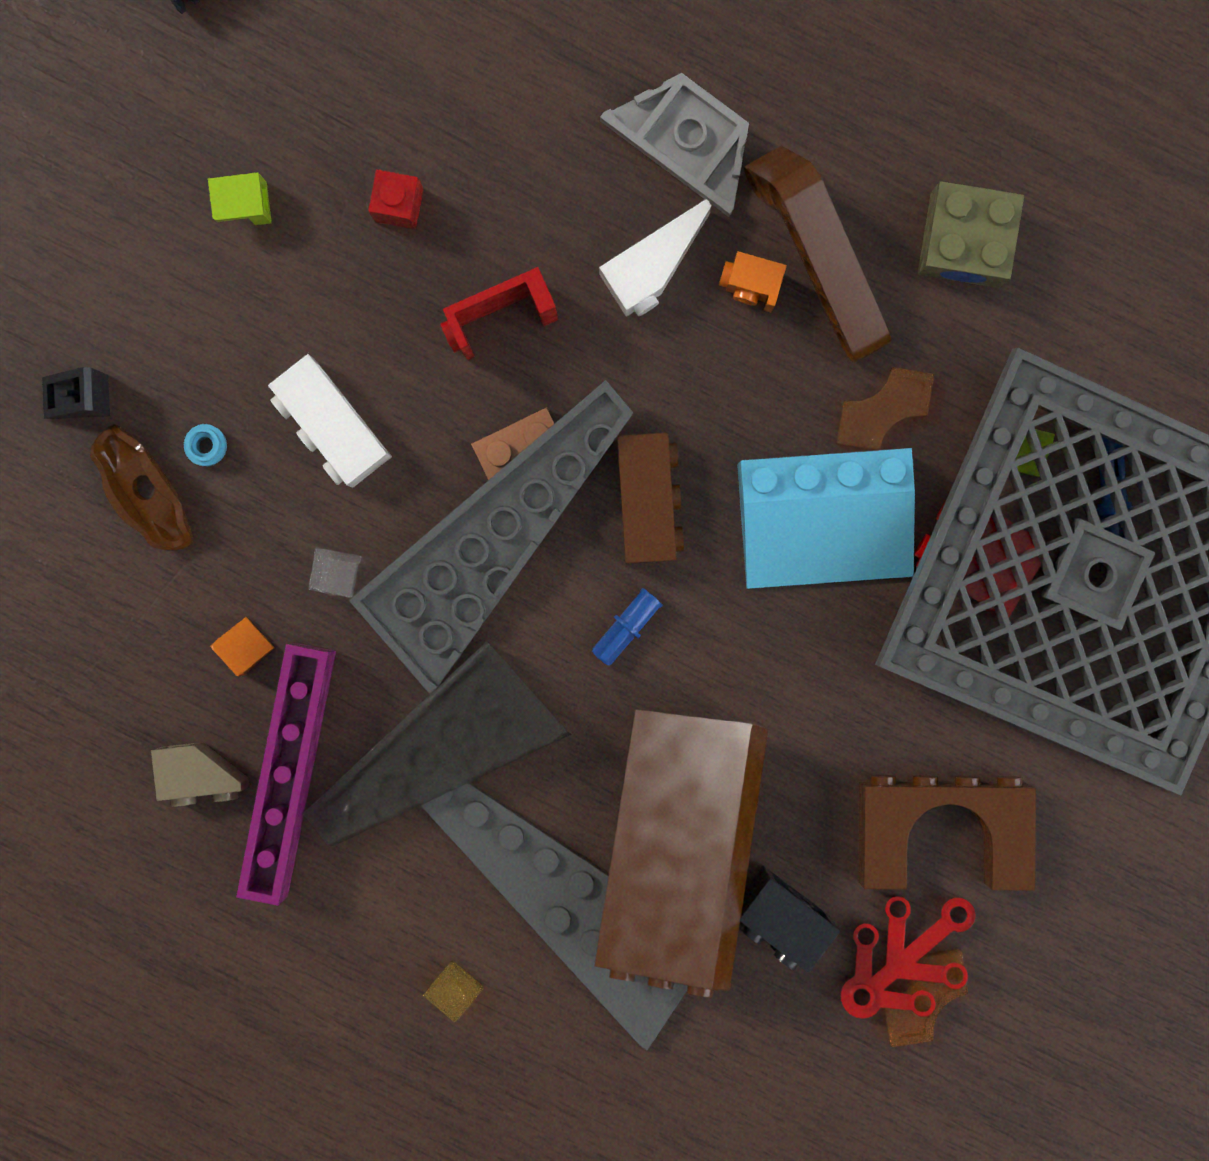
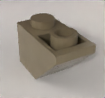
(194, 771)

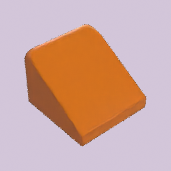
(242, 647)

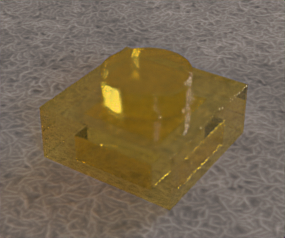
(453, 991)

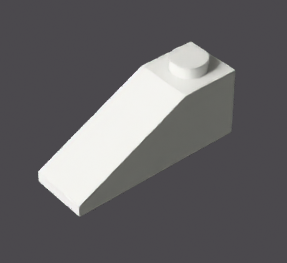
(646, 268)

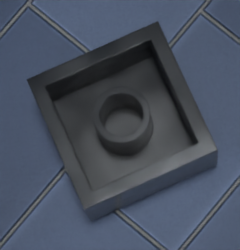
(786, 920)

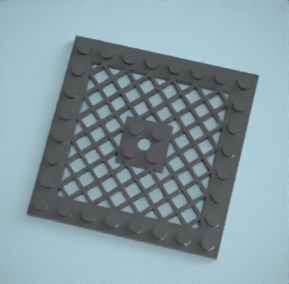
(957, 537)

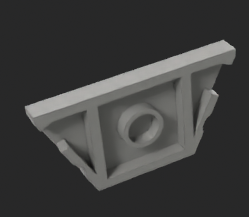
(686, 136)

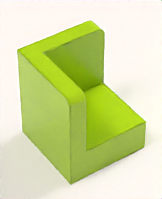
(240, 198)

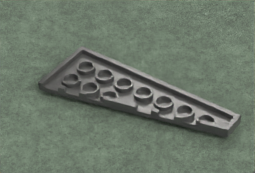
(456, 574)
(555, 895)

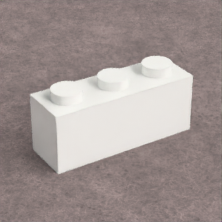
(328, 422)

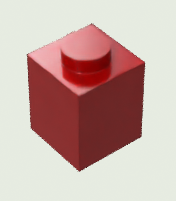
(396, 199)

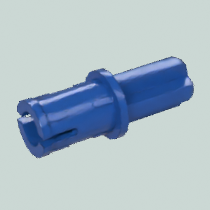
(626, 627)

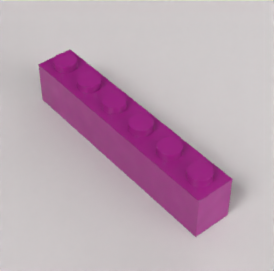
(286, 773)

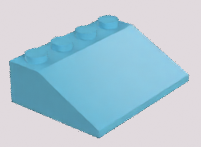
(827, 518)

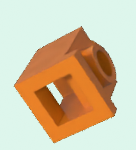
(753, 280)

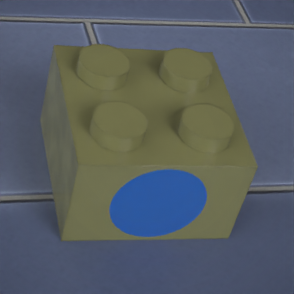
(970, 234)

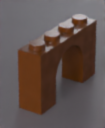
(1002, 808)

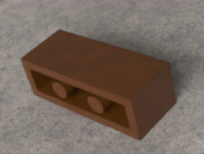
(649, 498)

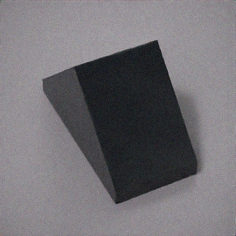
(76, 394)

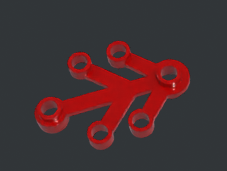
(902, 962)

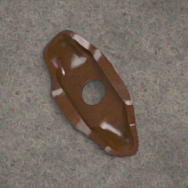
(121, 464)

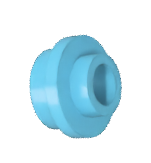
(193, 440)

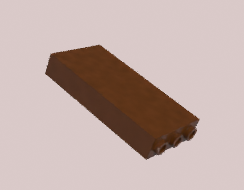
(681, 851)

